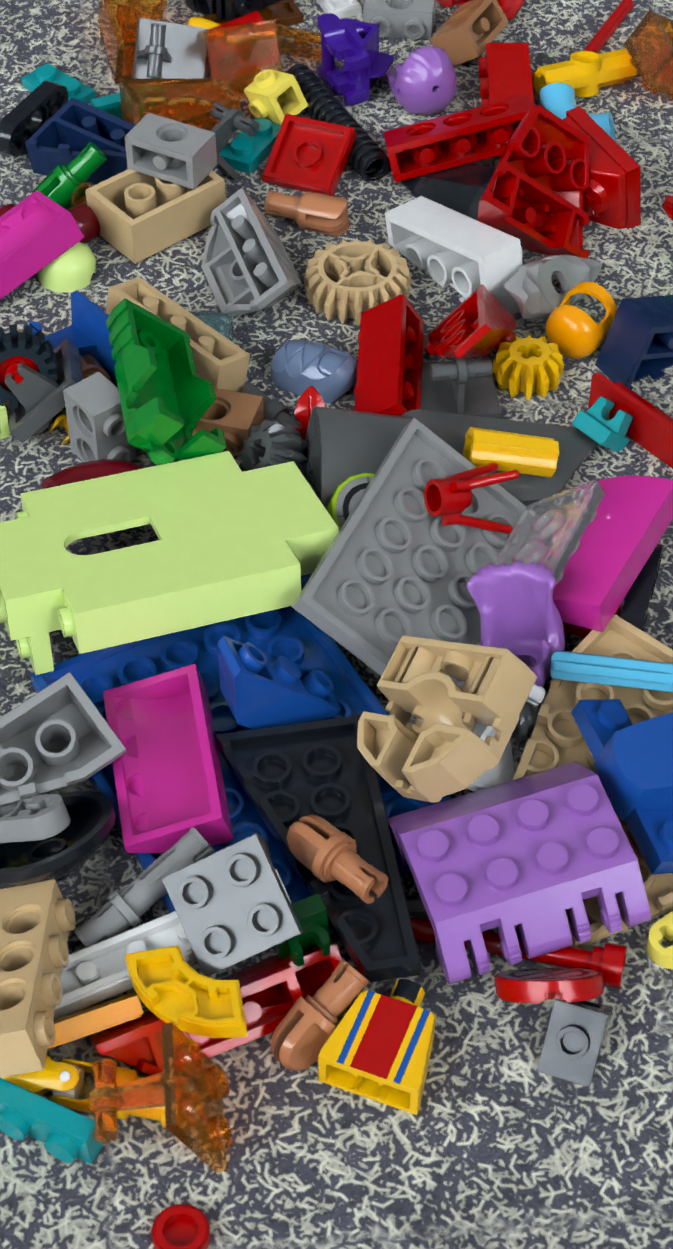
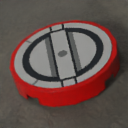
(540, 984)

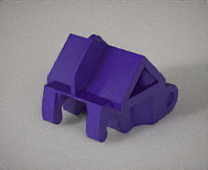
(359, 48)

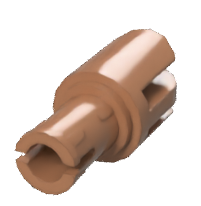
(311, 211)

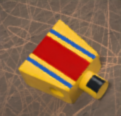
(382, 1047)

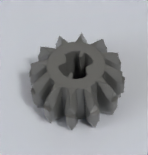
(272, 445)

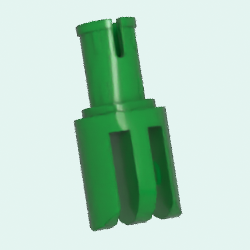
(65, 178)

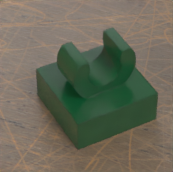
(314, 923)

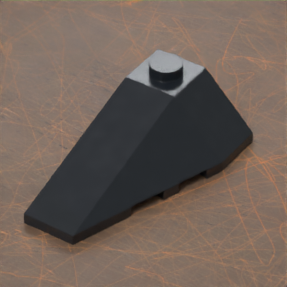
(454, 187)

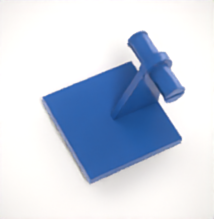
(87, 332)

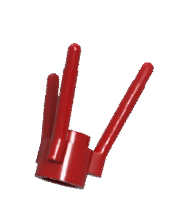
(453, 494)

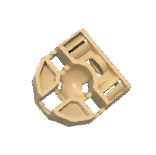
(441, 749)

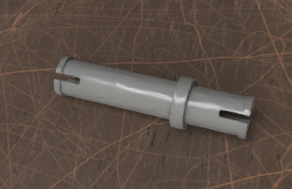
(137, 897)

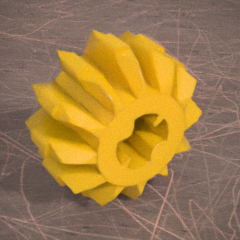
(528, 366)

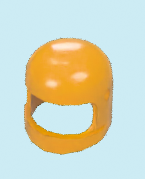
(575, 329)

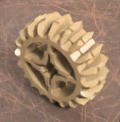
(354, 278)

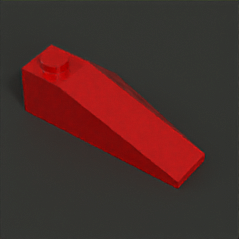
(471, 328)

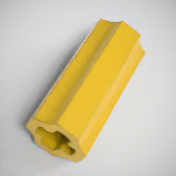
(512, 451)

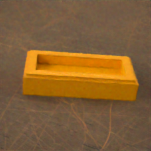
(96, 1018)

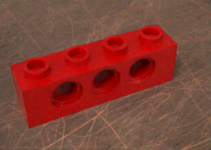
(454, 138)

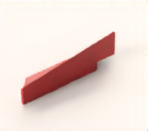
(267, 996)

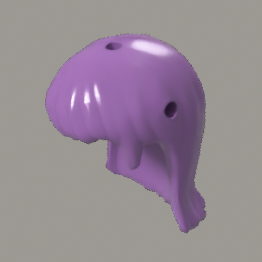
(423, 81)
(519, 613)

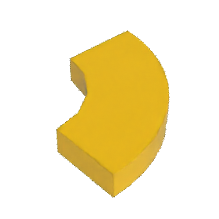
(184, 996)

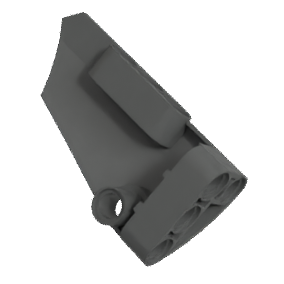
(357, 442)

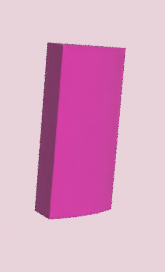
(32, 238)
(614, 549)
(171, 762)

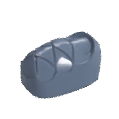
(315, 364)

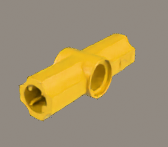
(586, 72)

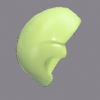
(69, 270)

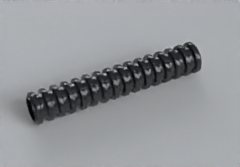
(325, 107)

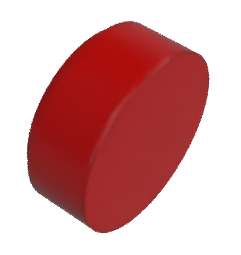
(181, 1228)

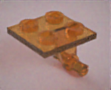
(242, 52)
(188, 1089)

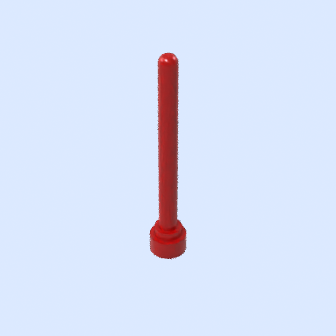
(605, 959)

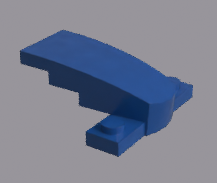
(635, 773)

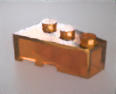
(119, 29)
(175, 99)

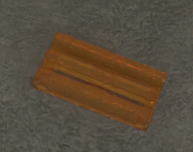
(299, 46)

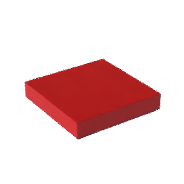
(309, 155)

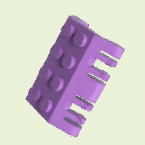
(520, 861)

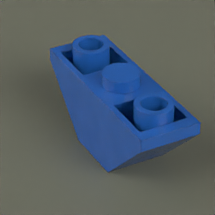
(270, 688)

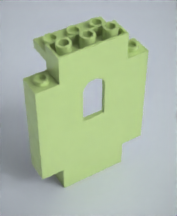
(222, 553)

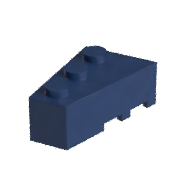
(71, 131)
(639, 340)

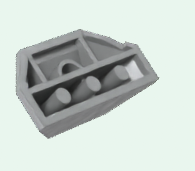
(246, 258)

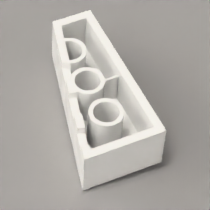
(455, 248)

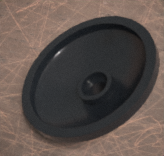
(59, 855)

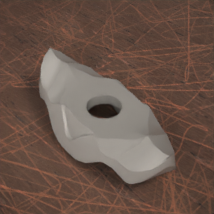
(534, 287)

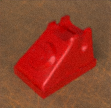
(613, 177)

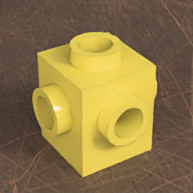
(274, 95)

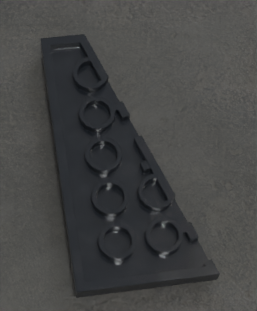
(322, 773)

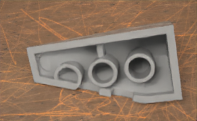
(53, 742)

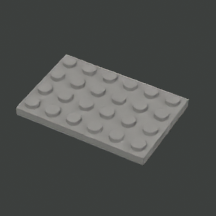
(398, 565)

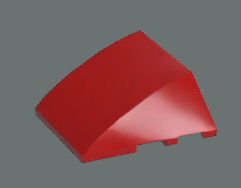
(541, 186)

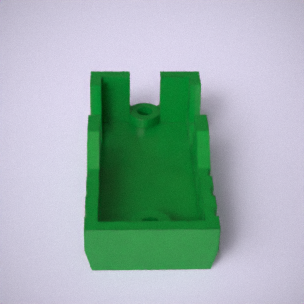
(160, 386)

